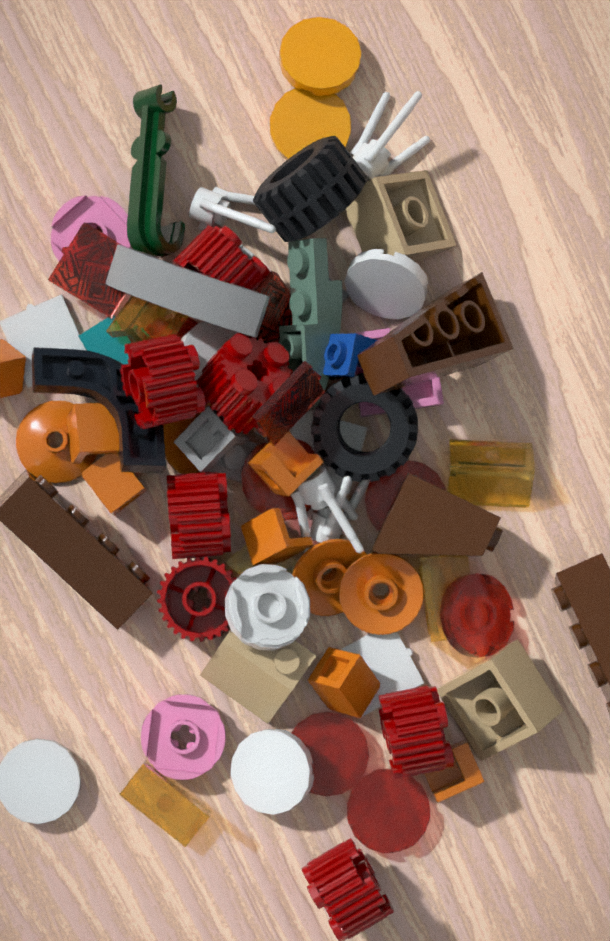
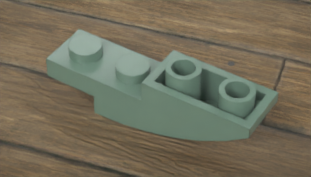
(313, 304)

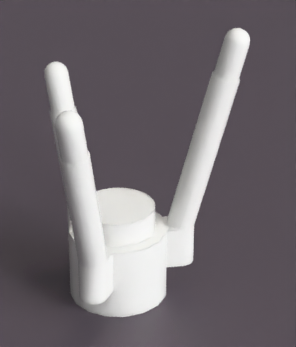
(373, 156)
(213, 208)
(321, 492)
(323, 523)

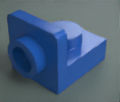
(342, 354)

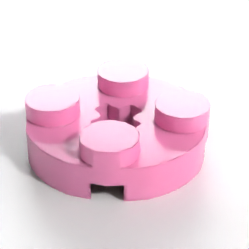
(93, 210)
(164, 751)

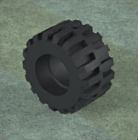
(310, 189)
(356, 463)

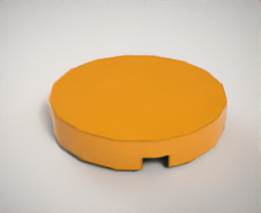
(319, 56)
(305, 118)

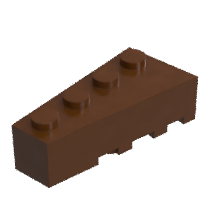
(442, 338)
(72, 550)
(586, 597)

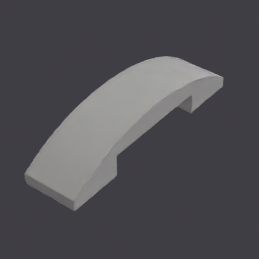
(187, 291)

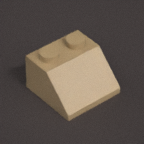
(401, 216)
(257, 677)
(500, 700)

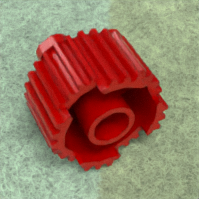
(218, 255)
(243, 379)
(162, 380)
(198, 515)
(179, 608)
(414, 731)
(347, 890)

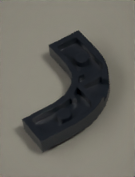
(100, 378)

